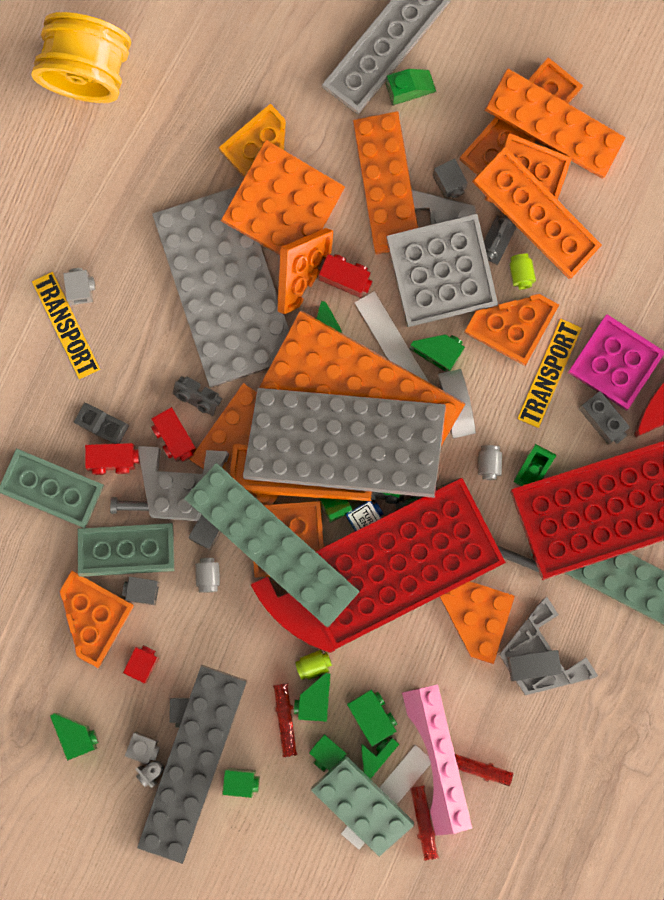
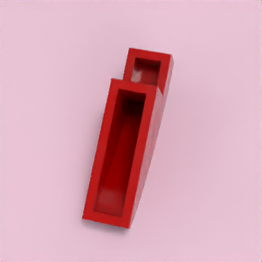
(653, 413)
(292, 616)

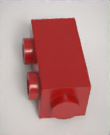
(345, 276)
(174, 435)
(108, 457)

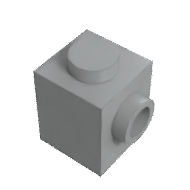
(79, 286)
(142, 748)

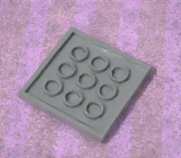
(442, 270)

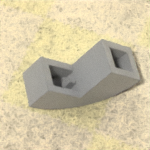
(454, 384)

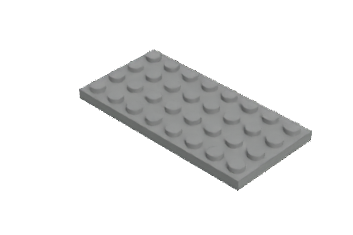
(222, 288)
(345, 442)

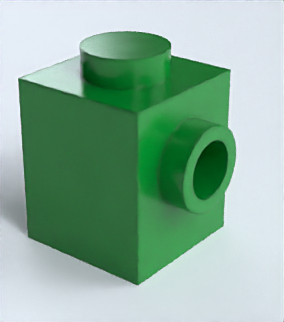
(326, 753)

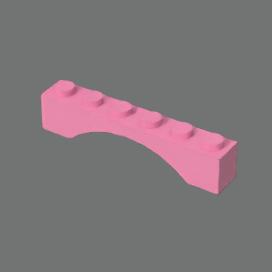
(449, 804)

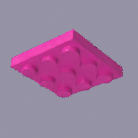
(616, 362)

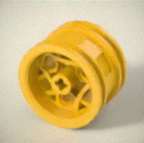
(81, 57)

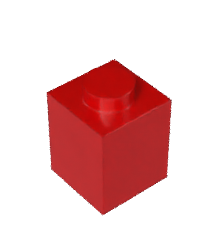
(141, 664)

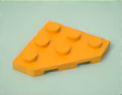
(246, 142)

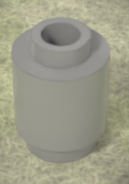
(490, 462)
(207, 575)

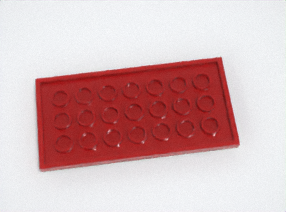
(594, 511)
(410, 559)

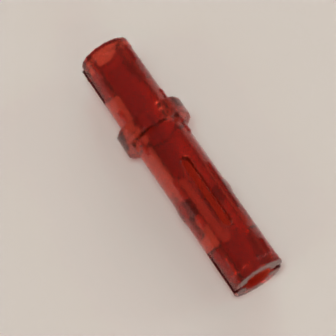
(285, 720)
(484, 770)
(424, 823)

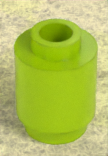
(522, 271)
(313, 665)

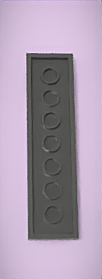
(192, 764)

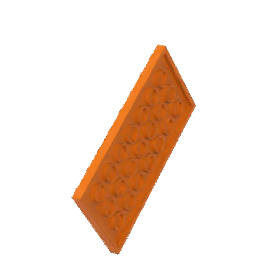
(328, 362)

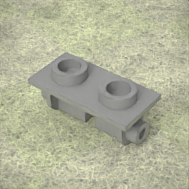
(149, 773)

